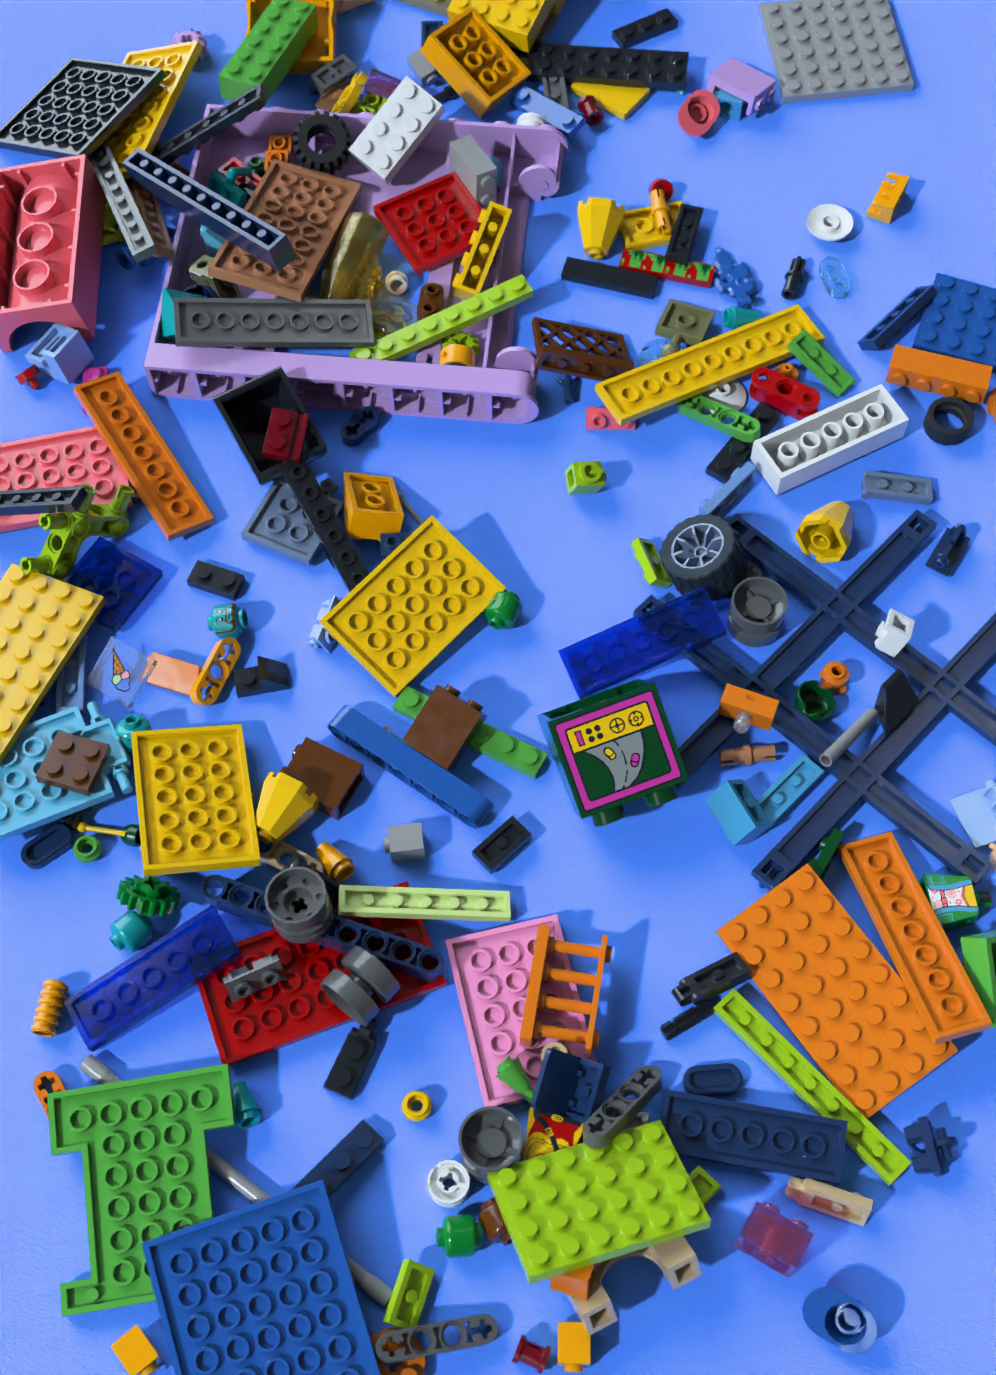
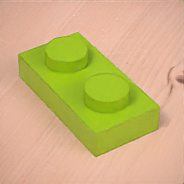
(650, 561)
(408, 1295)

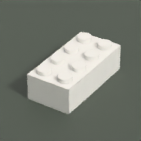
(397, 130)

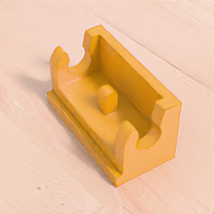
(888, 198)

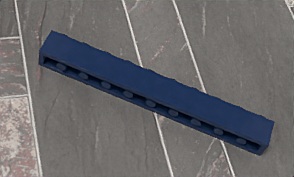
(210, 209)

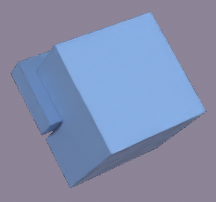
(60, 353)

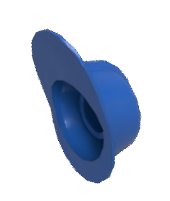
(840, 1320)

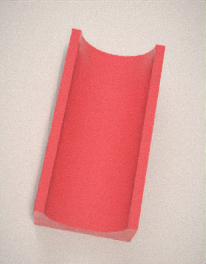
(50, 245)

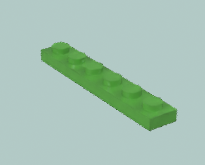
(487, 741)

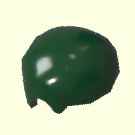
(814, 701)

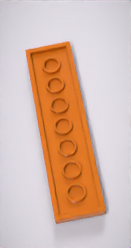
(143, 456)
(914, 938)

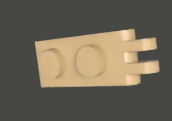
(830, 1200)

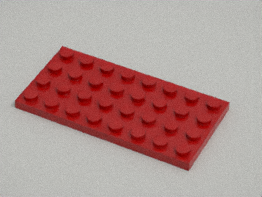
(298, 1004)

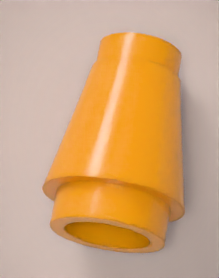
(335, 862)

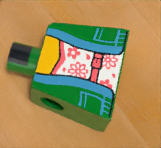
(954, 899)

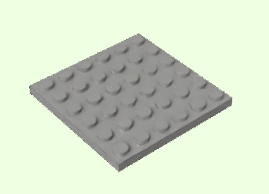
(834, 49)

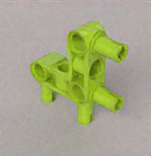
(73, 528)

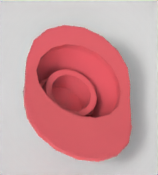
(698, 112)

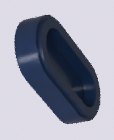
(47, 846)
(712, 1080)

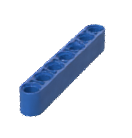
(410, 766)

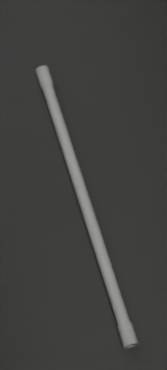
(368, 1282)

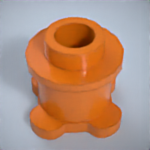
(834, 677)

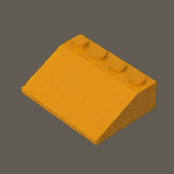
(475, 61)

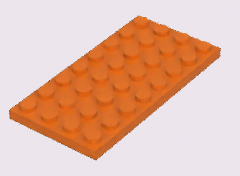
(835, 992)

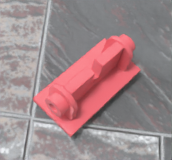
(601, 419)

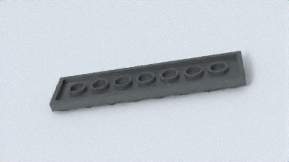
(272, 322)

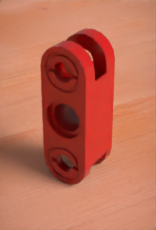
(784, 393)

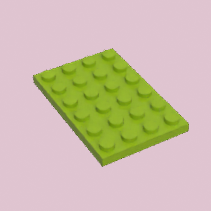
(597, 1202)

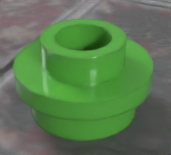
(84, 842)

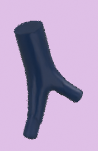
(568, 386)

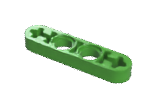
(720, 413)

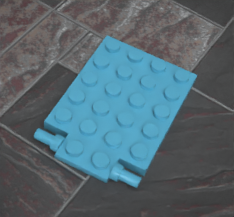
(31, 804)

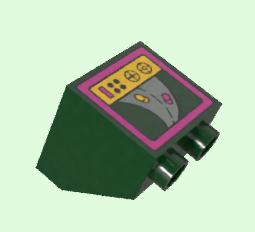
(614, 750)

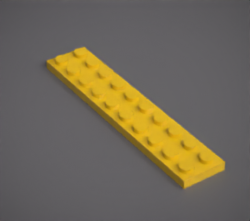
(704, 365)

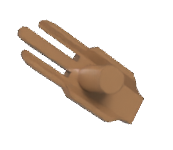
(330, 97)

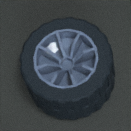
(705, 554)

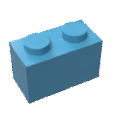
(738, 812)

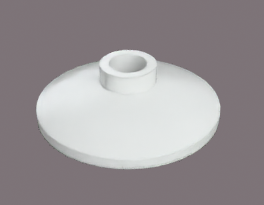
(829, 222)
(733, 396)

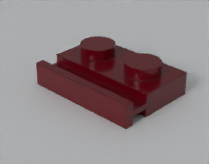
(285, 435)

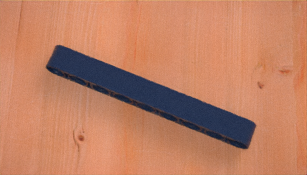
(333, 937)

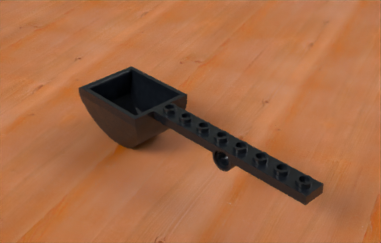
(247, 415)

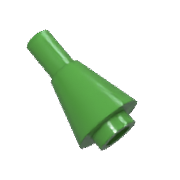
(513, 1074)

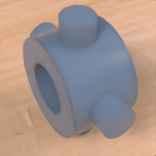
(329, 487)

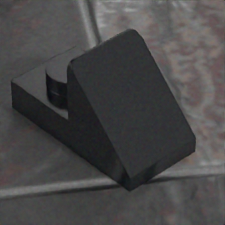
(261, 679)

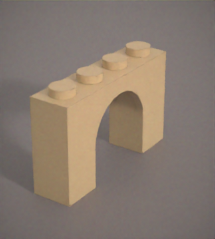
(673, 1257)

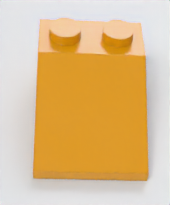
(371, 506)

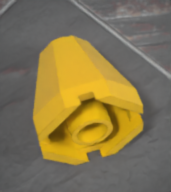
(599, 225)
(826, 532)
(283, 807)

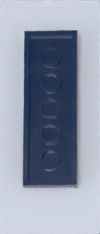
(755, 1136)

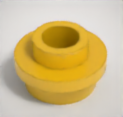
(410, 1099)

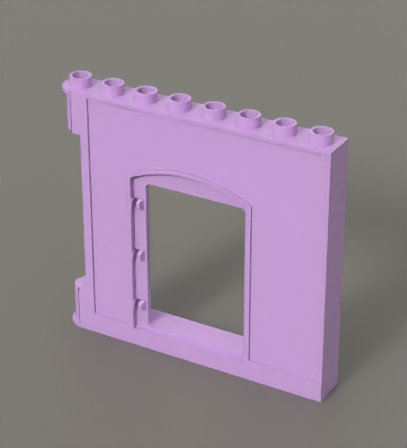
(504, 376)

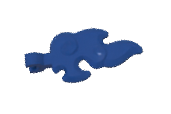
(740, 278)

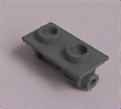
(244, 983)

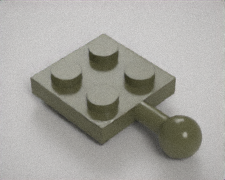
(683, 324)

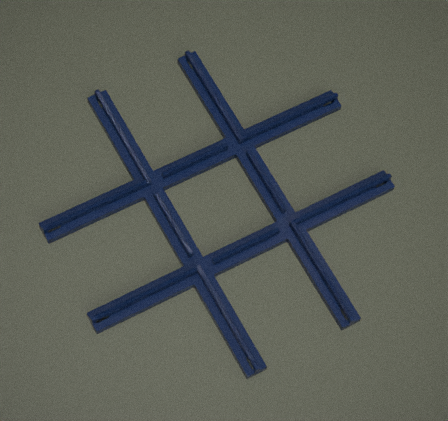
(855, 775)

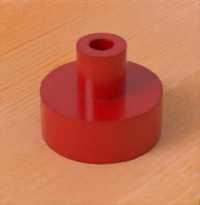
(663, 184)
(29, 376)

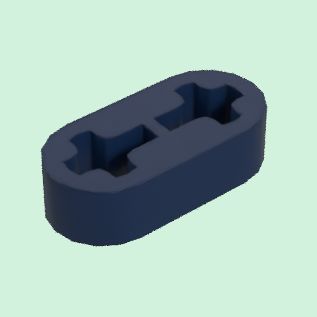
(360, 426)

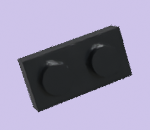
(216, 580)
(501, 844)

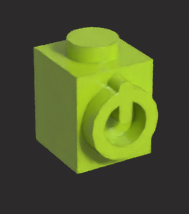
(585, 477)

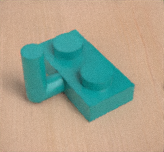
(225, 186)

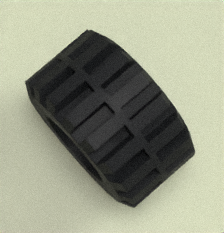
(322, 125)

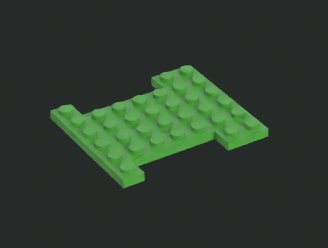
(140, 1171)

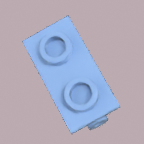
(319, 635)

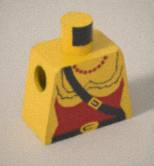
(549, 1133)

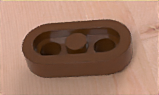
(430, 299)

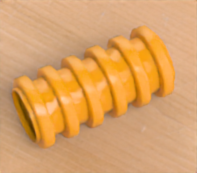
(49, 1008)

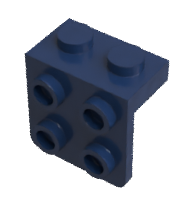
(569, 1085)

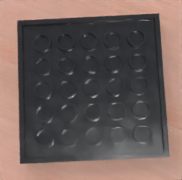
(79, 108)

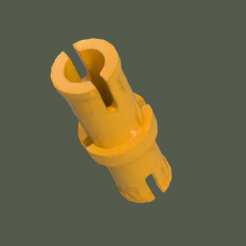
(660, 212)

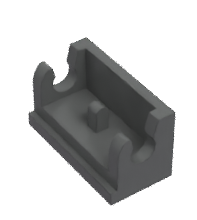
(332, 74)

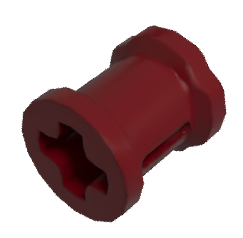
(592, 113)
(531, 1354)

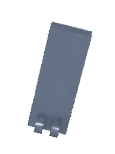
(896, 488)

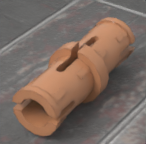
(747, 755)

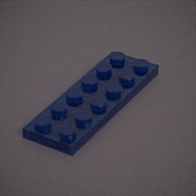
(642, 642)
(152, 978)

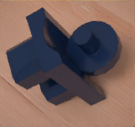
(930, 1161)

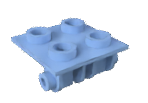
(978, 814)

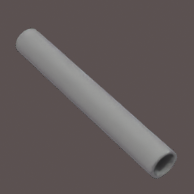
(848, 737)

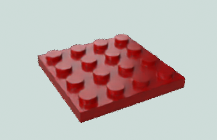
(431, 222)

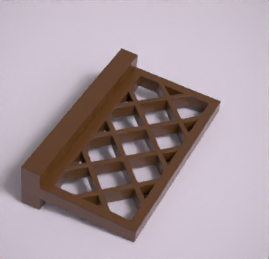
(579, 361)

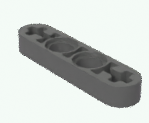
(617, 1103)
(437, 1343)

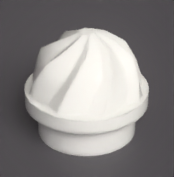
(396, 282)

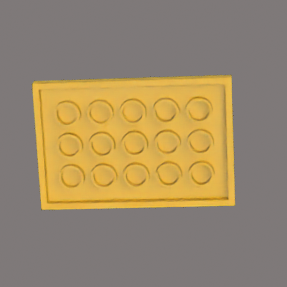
(412, 606)
(194, 800)

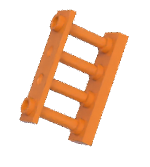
(537, 1000)

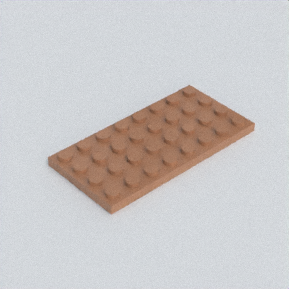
(305, 208)

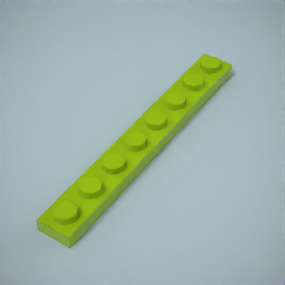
(448, 321)
(810, 1085)

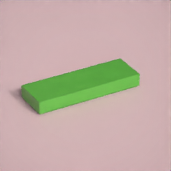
(821, 363)

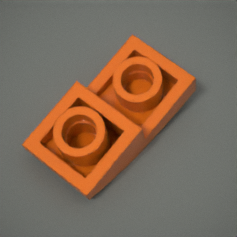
(279, 148)

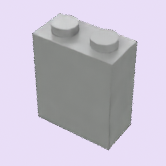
(474, 169)

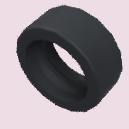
(951, 406)

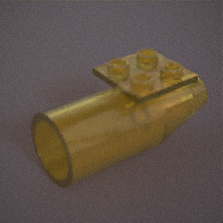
(353, 262)

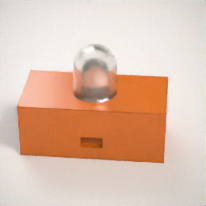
(747, 708)

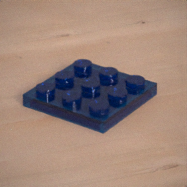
(116, 576)

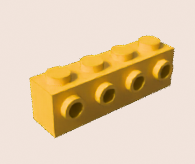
(483, 250)

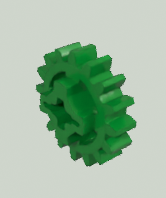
(148, 895)

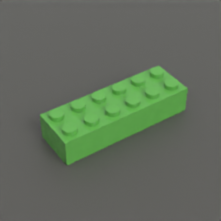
(269, 48)

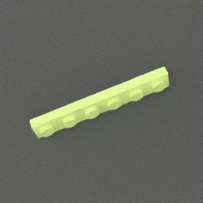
(424, 903)

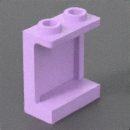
(743, 83)

